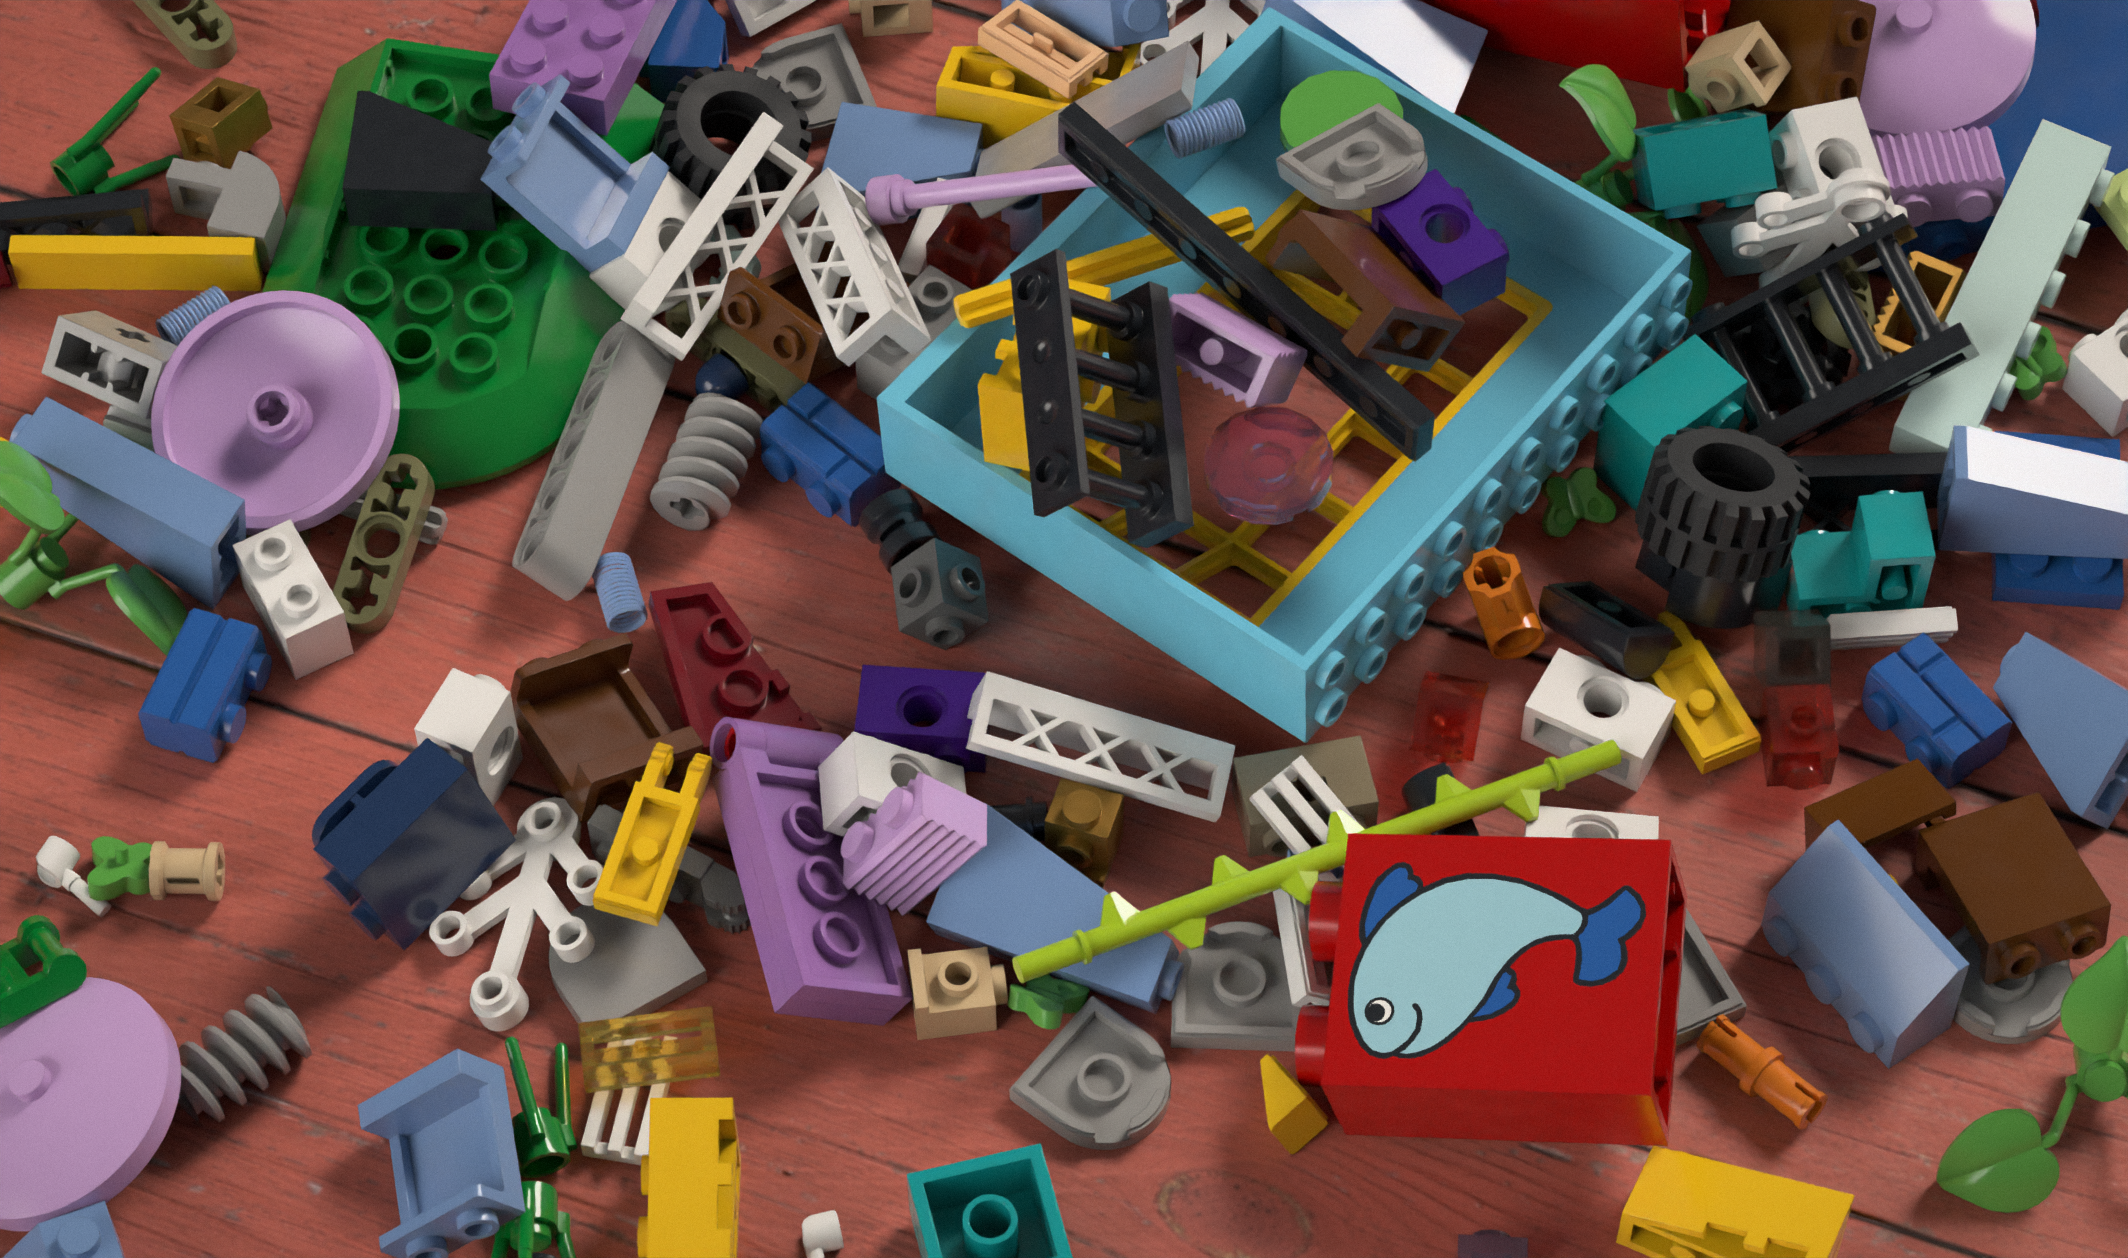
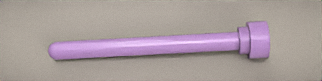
(894, 199)

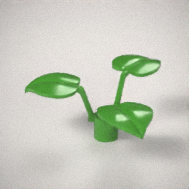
(1614, 119)
(41, 563)
(2002, 1156)

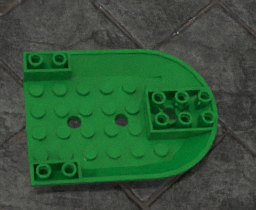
(497, 325)

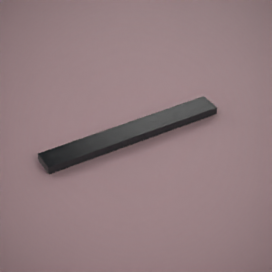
(1244, 281)

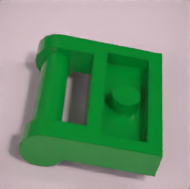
(61, 972)

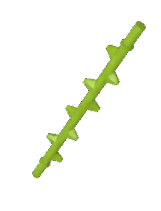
(1297, 874)

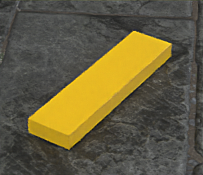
(135, 262)

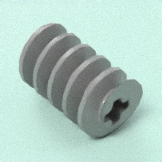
(706, 461)
(239, 1054)

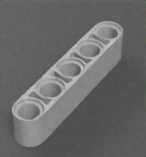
(593, 461)

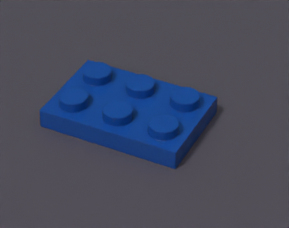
(2061, 579)

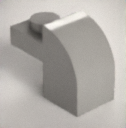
(234, 200)

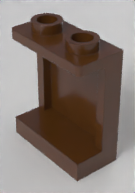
(1822, 42)
(1401, 313)
(782, 319)
(595, 724)
(2015, 886)

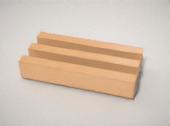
(1036, 52)

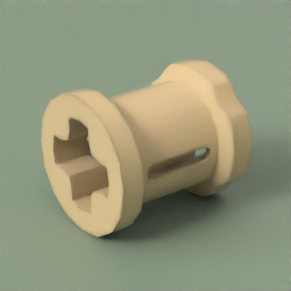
(187, 871)

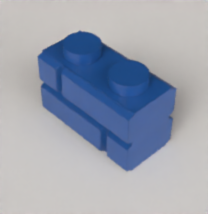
(825, 454)
(205, 686)
(1934, 711)

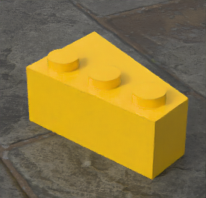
(1003, 98)
(1002, 393)
(691, 1180)
(1727, 1211)

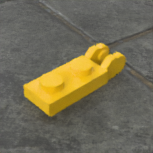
(1706, 709)
(651, 839)

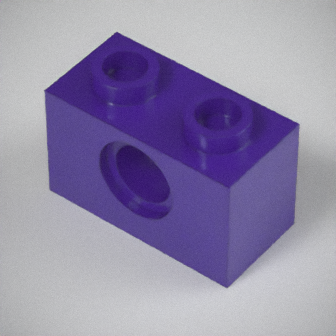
(1445, 242)
(900, 696)

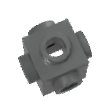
(939, 594)

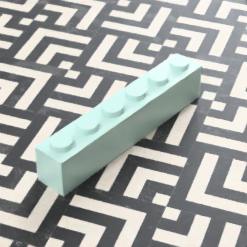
(2009, 284)

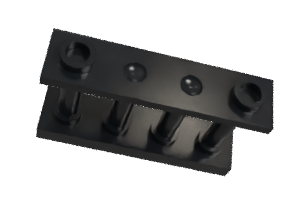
(1880, 374)
(1144, 395)

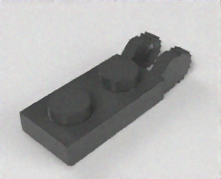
(697, 880)

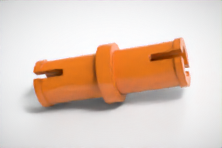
(1762, 1072)

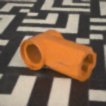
(1503, 605)

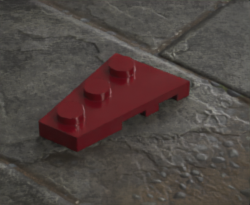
(716, 665)

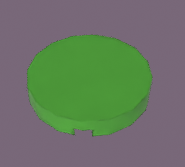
(1328, 101)

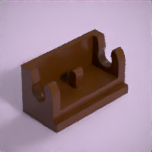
(1883, 806)

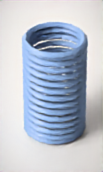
(1226, 118)
(1024, 221)
(169, 328)
(629, 600)

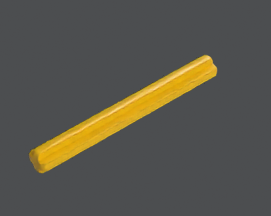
(1096, 268)

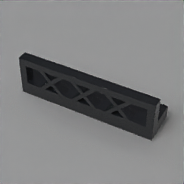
(87, 214)
(1841, 479)

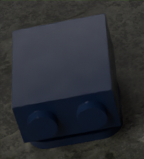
(408, 842)

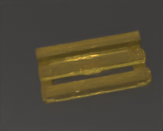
(650, 1059)

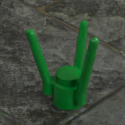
(87, 163)
(540, 1139)
(537, 1226)

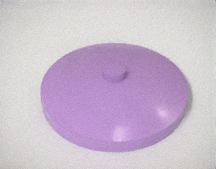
(1945, 63)
(280, 406)
(82, 1100)

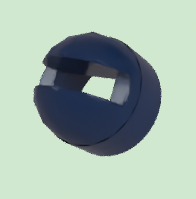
(721, 377)

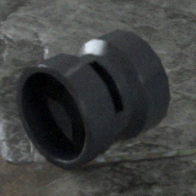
(896, 525)

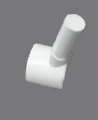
(55, 869)
(821, 1234)

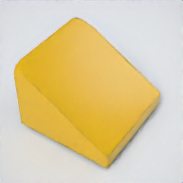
(1289, 1109)

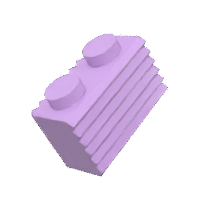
(1943, 174)
(1233, 351)
(913, 843)

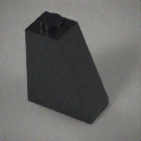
(415, 171)

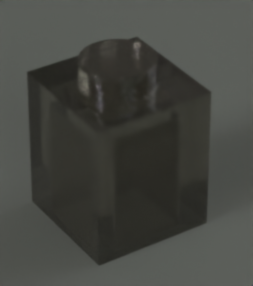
(1792, 648)

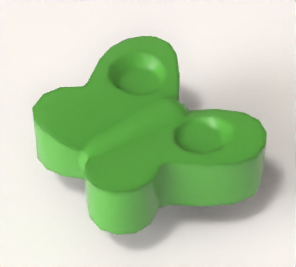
(2041, 367)
(1574, 500)
(118, 868)
(1047, 999)

